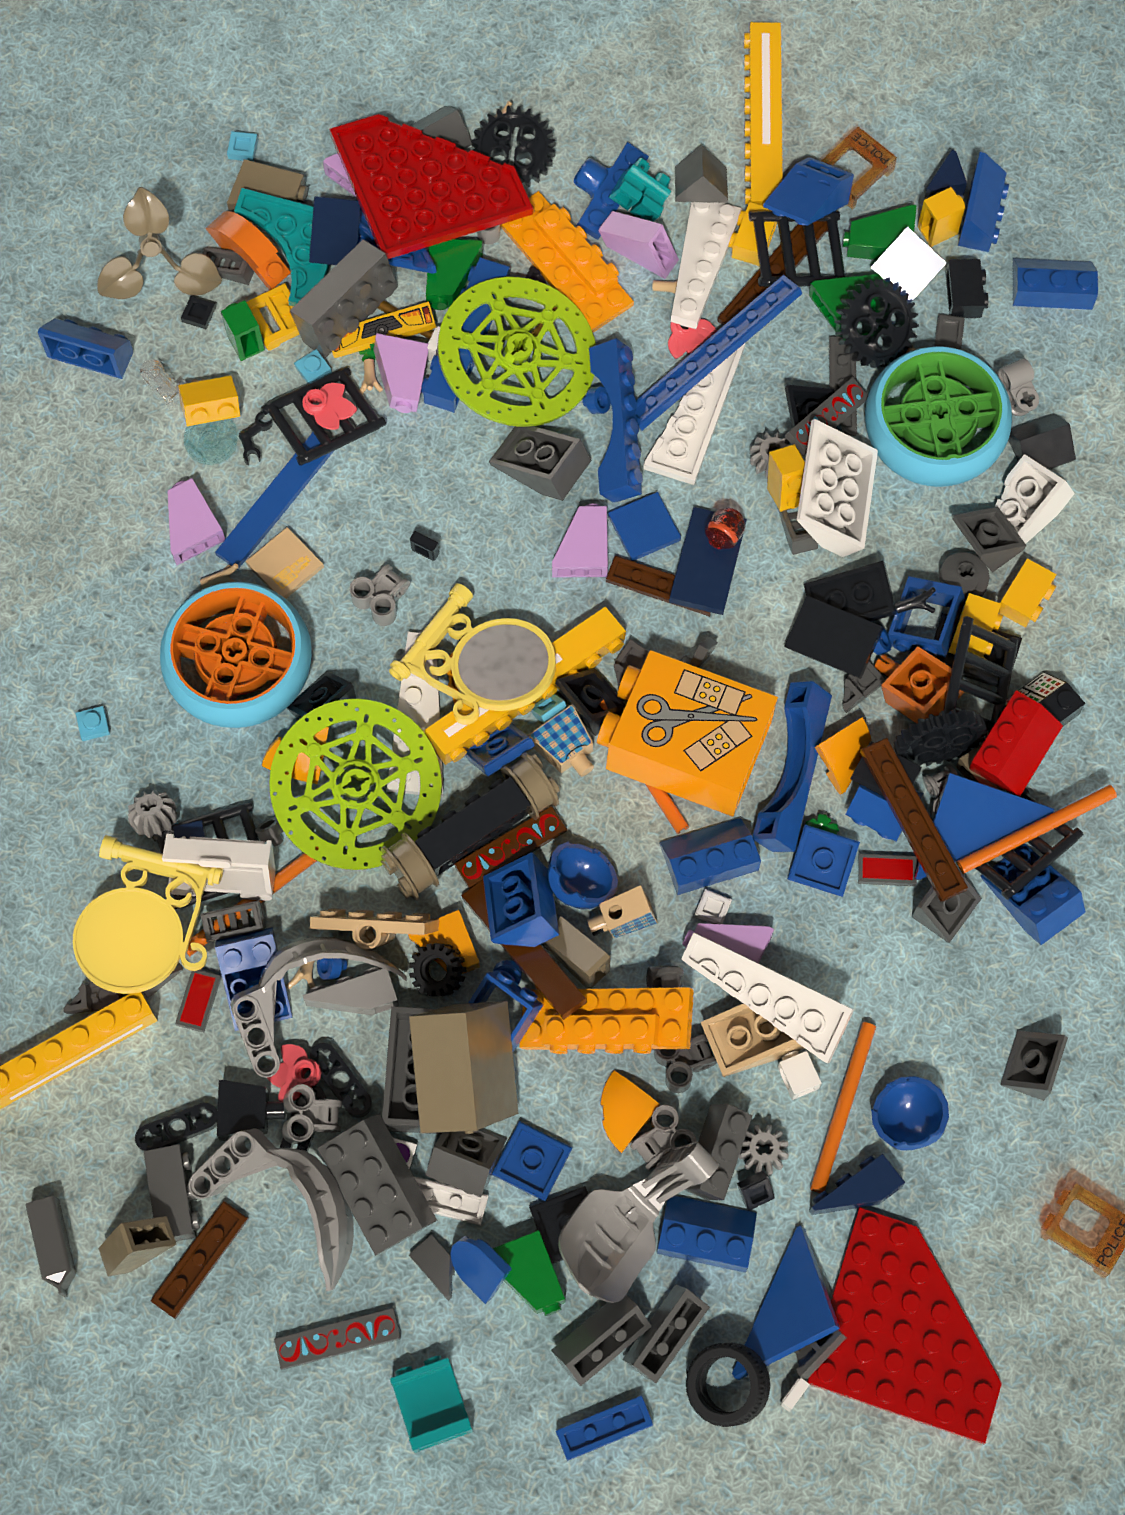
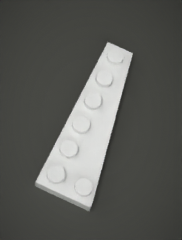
(702, 257)
(690, 430)
(421, 704)
(790, 1006)

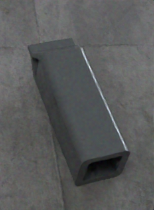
(51, 1242)

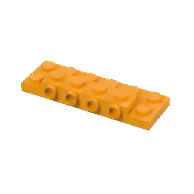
(569, 261)
(615, 1021)

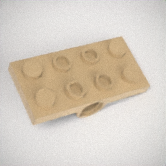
(364, 921)

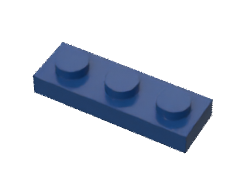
(604, 1428)

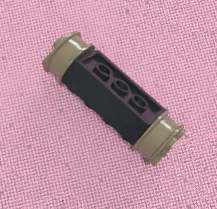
(462, 833)

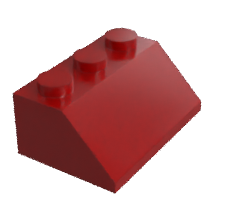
(1016, 744)

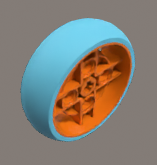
(219, 702)

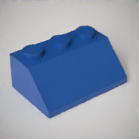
(984, 205)
(1054, 283)
(86, 347)
(710, 855)
(520, 903)
(707, 1233)

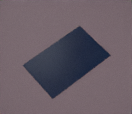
(333, 229)

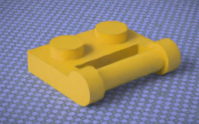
(278, 306)

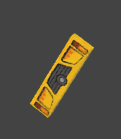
(396, 324)

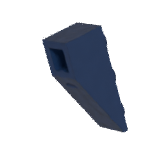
(866, 1188)

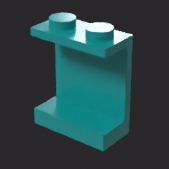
(430, 1403)

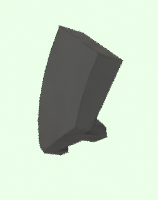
(702, 653)
(631, 655)
(858, 689)
(91, 999)
(435, 1264)

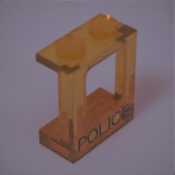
(879, 157)
(1112, 1242)

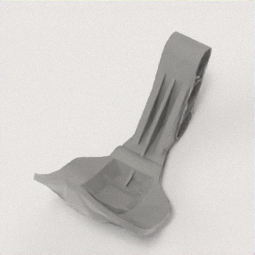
(264, 994)
(326, 1204)
(613, 1230)

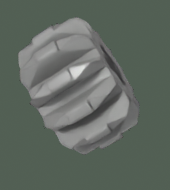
(762, 448)
(152, 814)
(764, 1160)

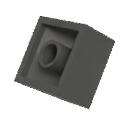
(466, 1159)

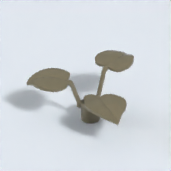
(147, 218)

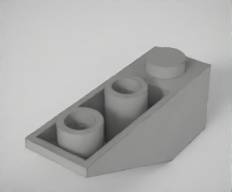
(360, 995)

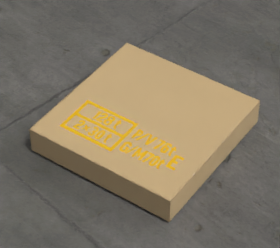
(284, 563)

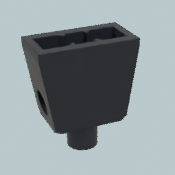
(245, 1108)

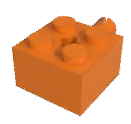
(916, 685)

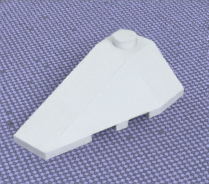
(1032, 497)

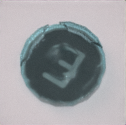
(209, 447)

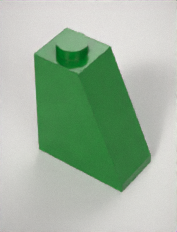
(874, 234)
(453, 263)
(829, 292)
(532, 1273)

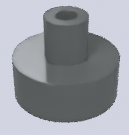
(270, 830)

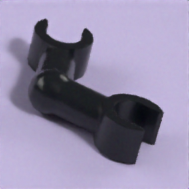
(247, 434)

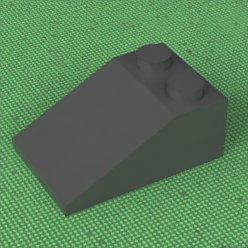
(542, 460)

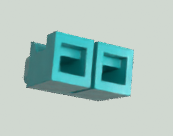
(641, 191)

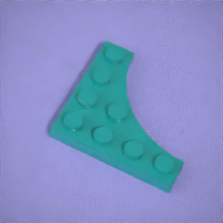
(291, 228)

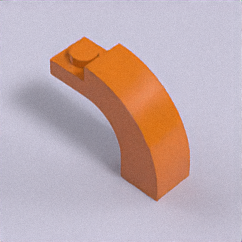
(241, 236)

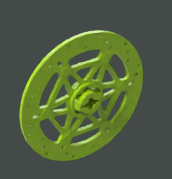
(517, 363)
(306, 731)

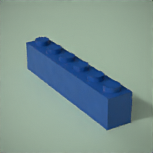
(435, 388)

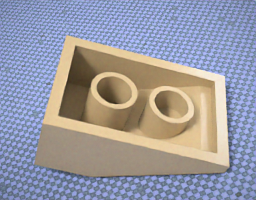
(745, 1040)

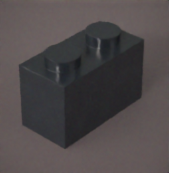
(965, 288)

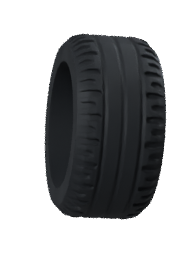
(697, 1390)

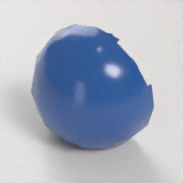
(581, 876)
(910, 1113)

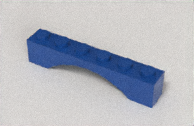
(620, 468)
(806, 716)

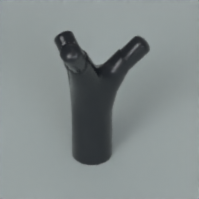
(916, 602)

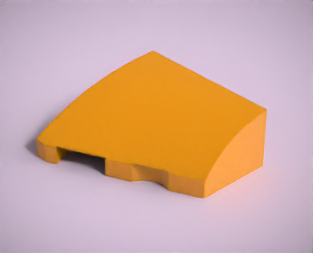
(843, 754)
(451, 932)

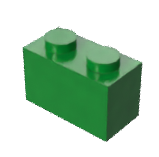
(242, 330)

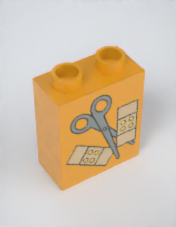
(687, 731)

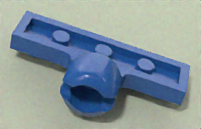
(599, 183)

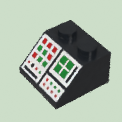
(1055, 696)

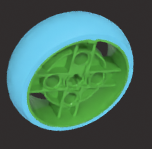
(938, 416)

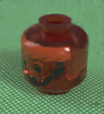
(725, 528)

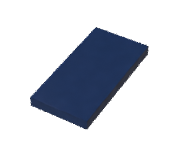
(703, 571)

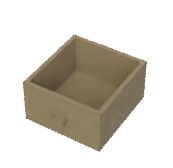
(463, 1067)

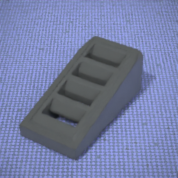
(240, 273)
(797, 541)
(247, 928)

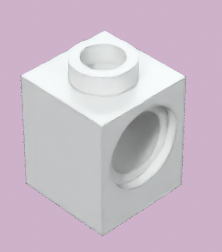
(799, 1074)

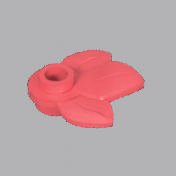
(689, 339)
(331, 405)
(293, 1069)

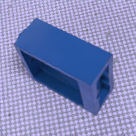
(945, 595)
(522, 995)

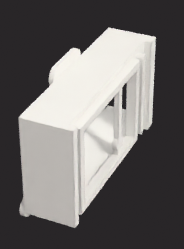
(245, 864)

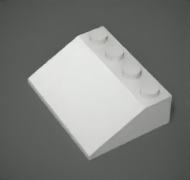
(836, 489)

